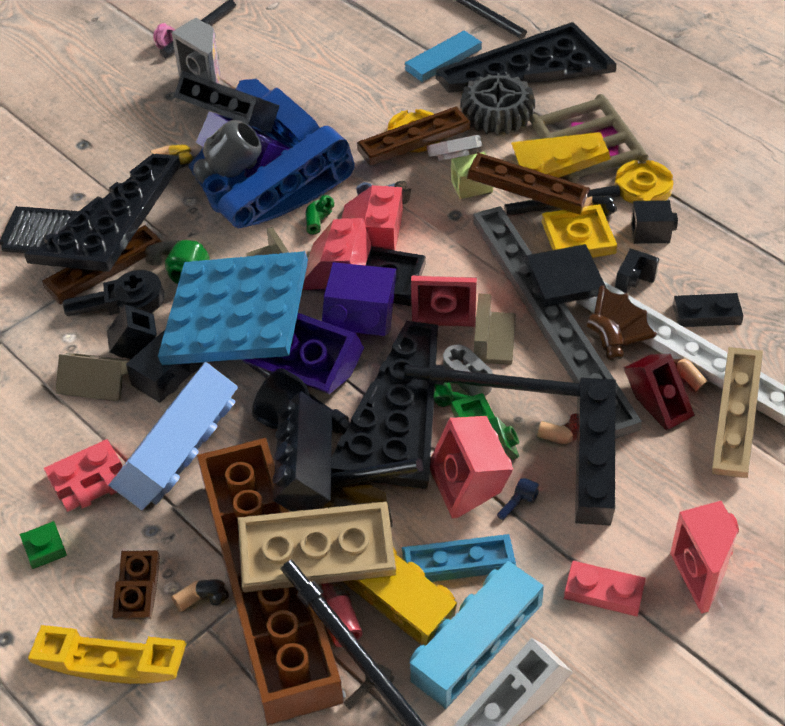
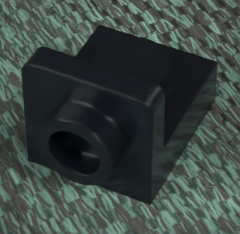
(636, 267)

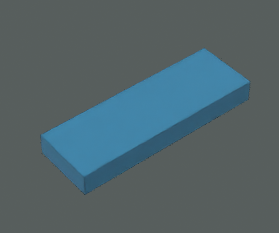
(446, 53)
(461, 557)

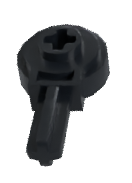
(136, 289)

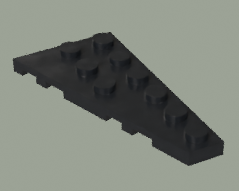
(541, 57)
(107, 224)
(395, 412)

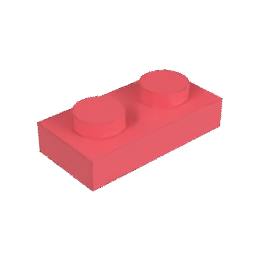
(604, 588)

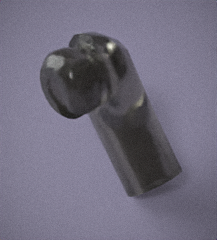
(155, 251)

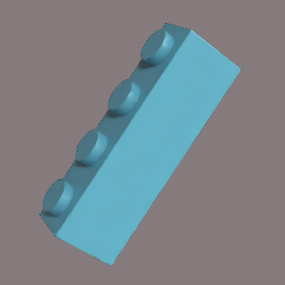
(475, 633)

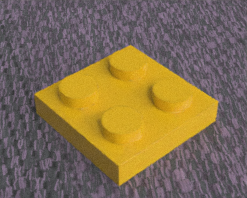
(571, 229)

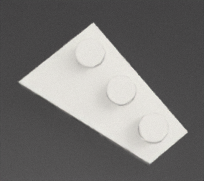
(454, 148)

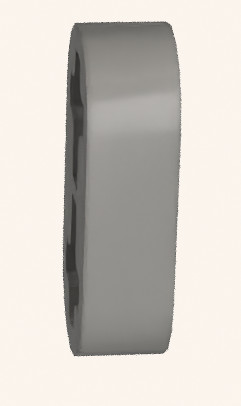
(471, 363)

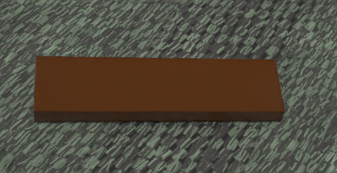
(413, 136)
(528, 183)
(73, 282)

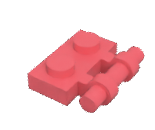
(83, 470)

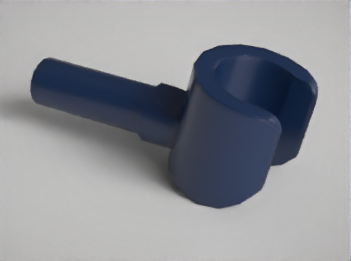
(524, 490)

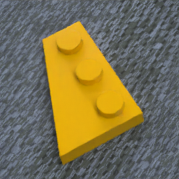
(562, 154)

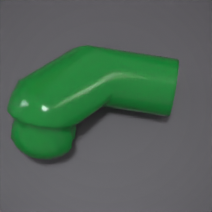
(316, 212)

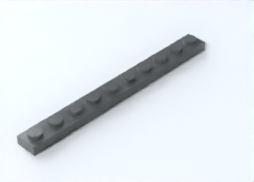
(554, 321)

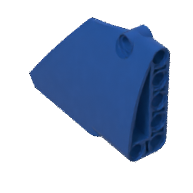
(309, 169)

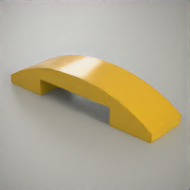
(107, 660)

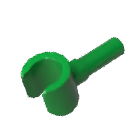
(444, 396)

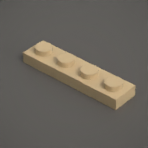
(737, 412)

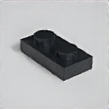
(708, 310)

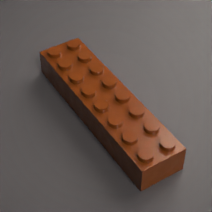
(282, 636)

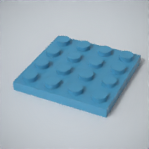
(234, 309)

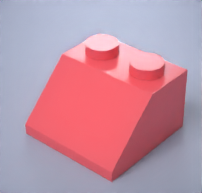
(381, 213)
(340, 242)
(444, 300)
(469, 464)
(703, 549)

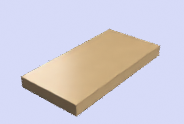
(323, 543)

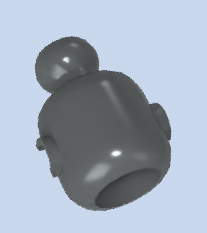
(228, 151)

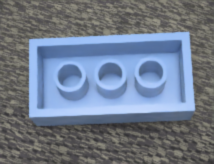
(175, 438)

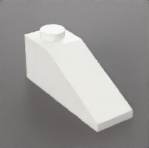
(518, 689)

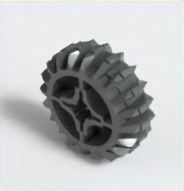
(497, 103)

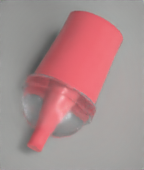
(340, 602)

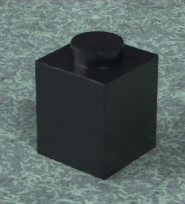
(653, 221)
(131, 332)

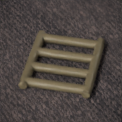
(611, 118)

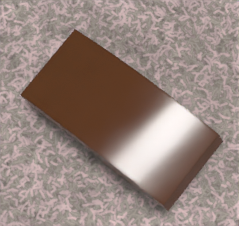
(136, 585)

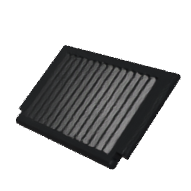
(30, 225)

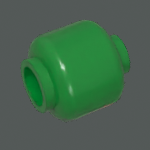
(183, 252)

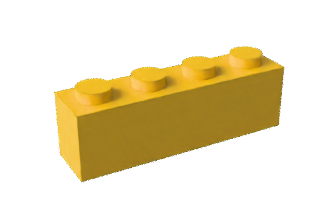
(408, 600)

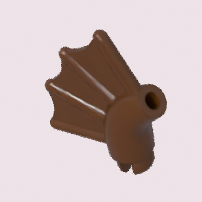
(618, 322)

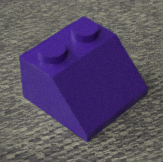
(360, 298)

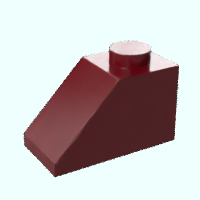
(660, 389)

